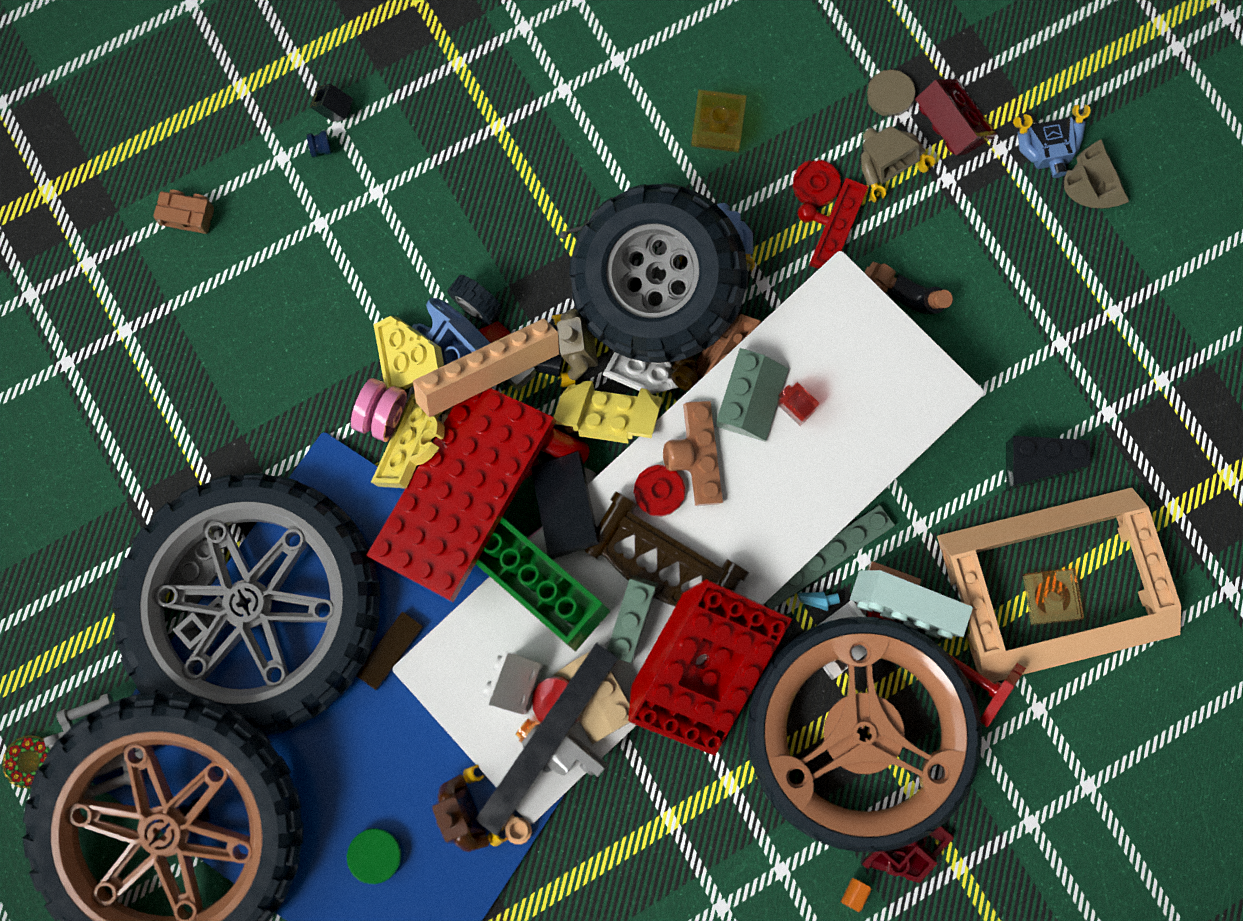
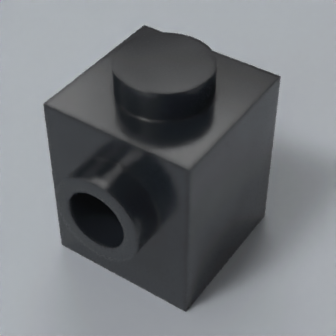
(331, 103)

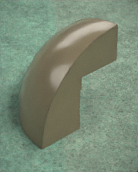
(1095, 179)

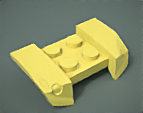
(607, 414)

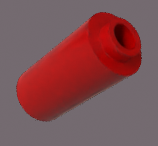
(562, 444)

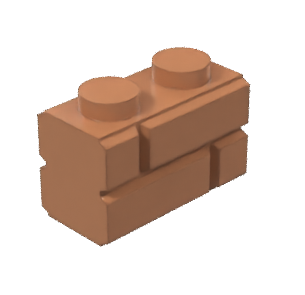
(183, 211)

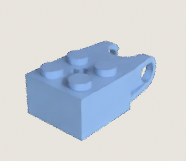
(451, 331)

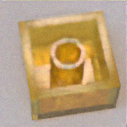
(718, 120)

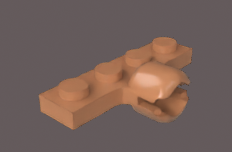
(697, 453)

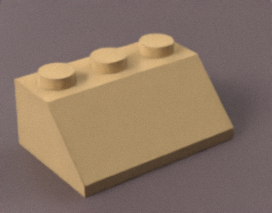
(607, 708)

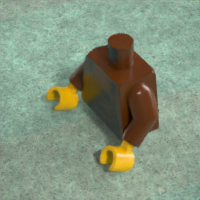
(457, 814)

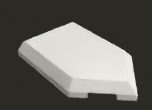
(640, 374)

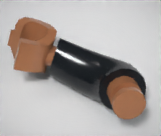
(909, 293)

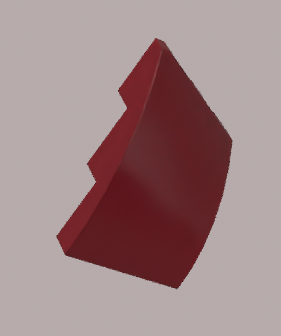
(912, 860)

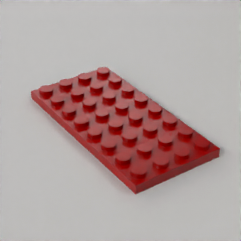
(461, 491)

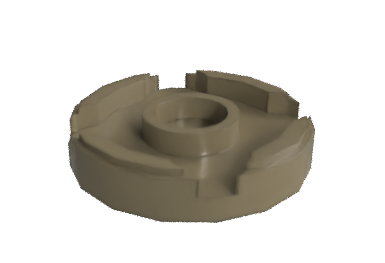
(890, 93)

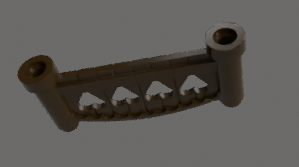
(620, 524)

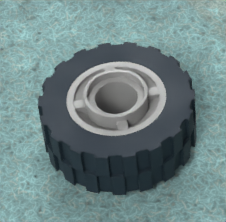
(474, 299)

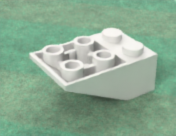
(513, 683)

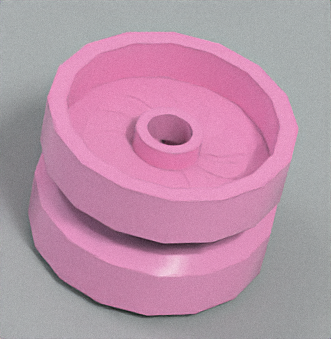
(378, 409)

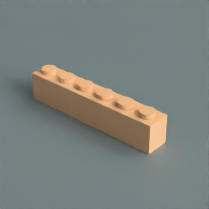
(486, 367)

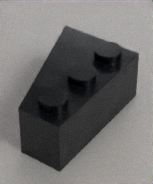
(1042, 458)

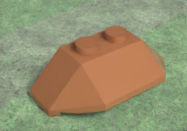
(728, 341)

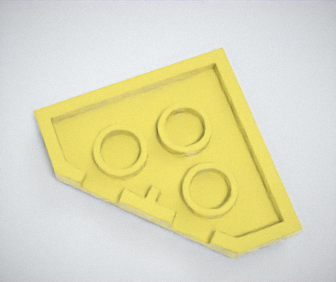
(404, 353)

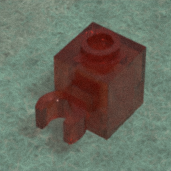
(797, 403)

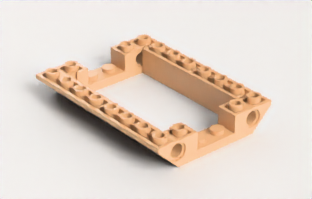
(1135, 525)

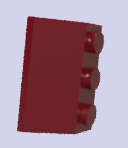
(954, 116)

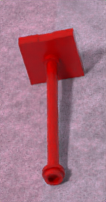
(998, 691)

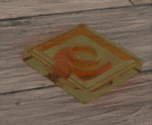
(1053, 596)

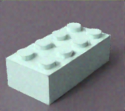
(911, 604)

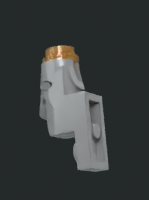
(567, 753)

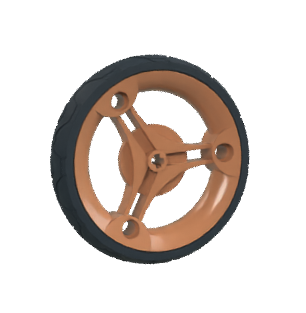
(959, 734)

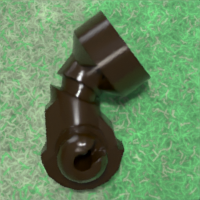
(685, 373)

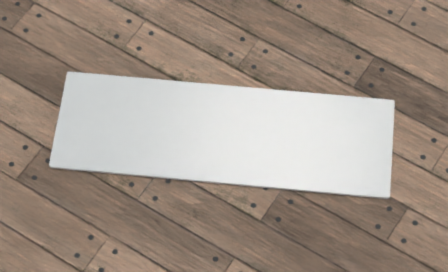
(881, 405)

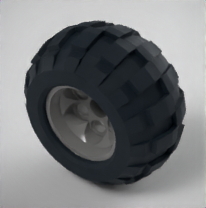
(634, 225)

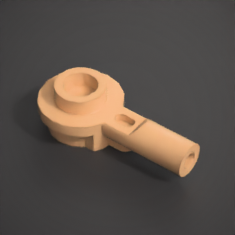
(518, 830)

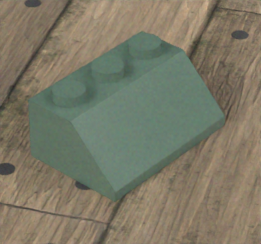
(751, 395)

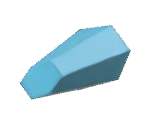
(818, 599)

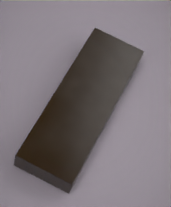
(389, 651)

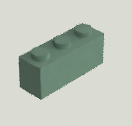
(632, 618)

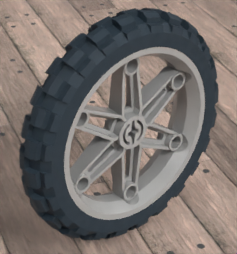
(198, 513)

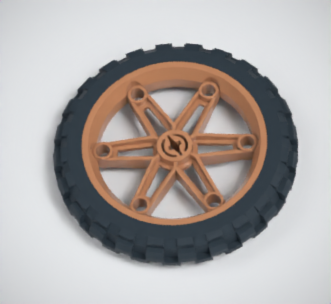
(139, 722)

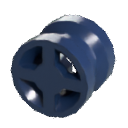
(319, 144)

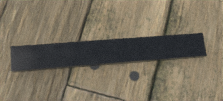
(547, 738)

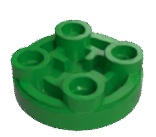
(374, 856)

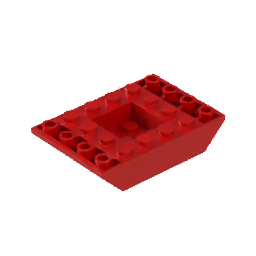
(703, 700)

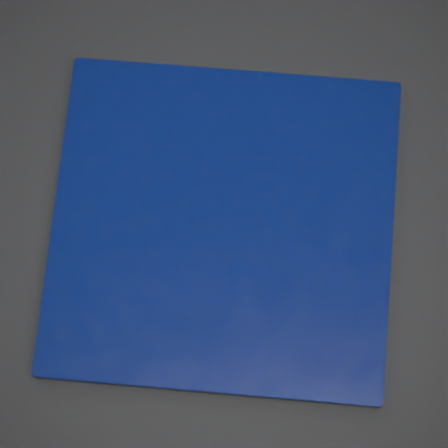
(363, 759)

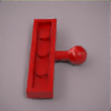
(837, 224)

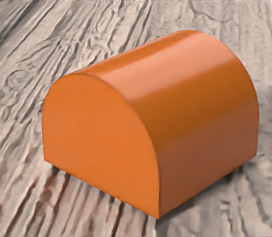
(856, 895)

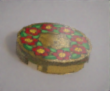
(23, 760)

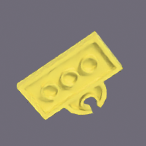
(408, 446)

